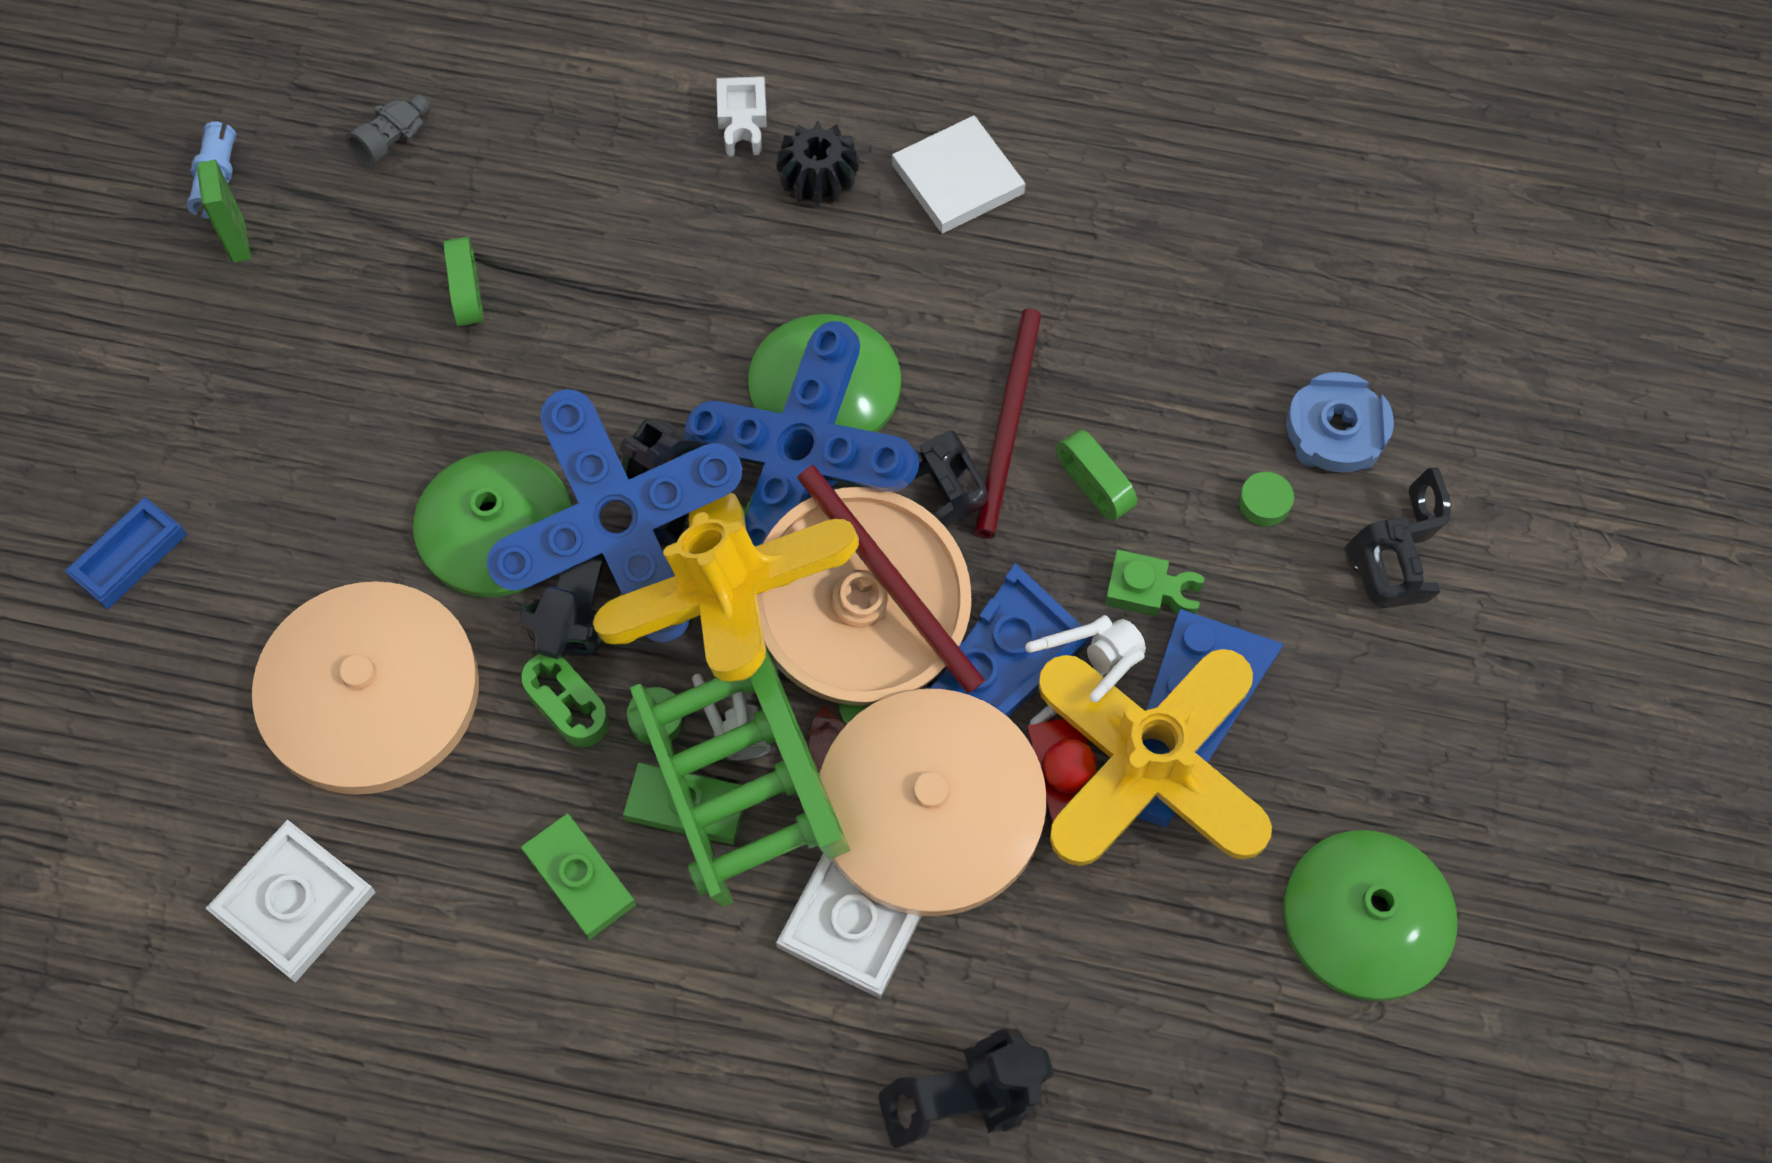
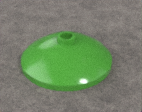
(872, 386)
(458, 536)
(1351, 942)

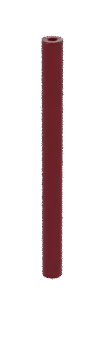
(1008, 423)
(894, 583)

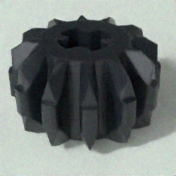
(817, 163)

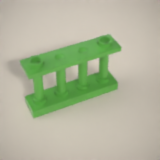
(792, 775)

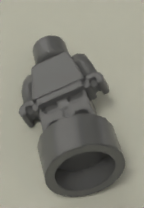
(395, 121)

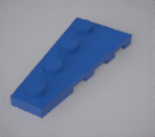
(998, 641)
(1190, 642)

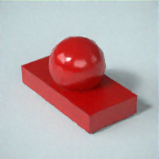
(1064, 761)

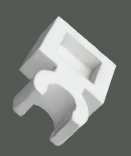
(741, 111)

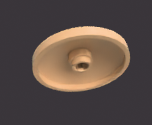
(842, 629)
(365, 687)
(934, 801)

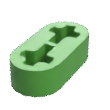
(463, 281)
(1096, 474)
(556, 709)

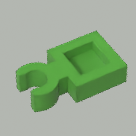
(1142, 585)

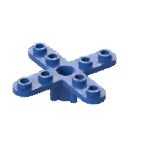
(806, 435)
(596, 481)

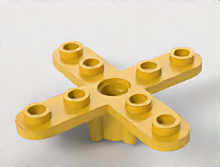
(720, 579)
(1137, 775)

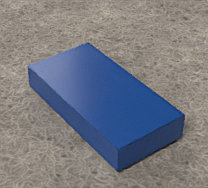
(126, 552)

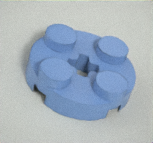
(1331, 448)

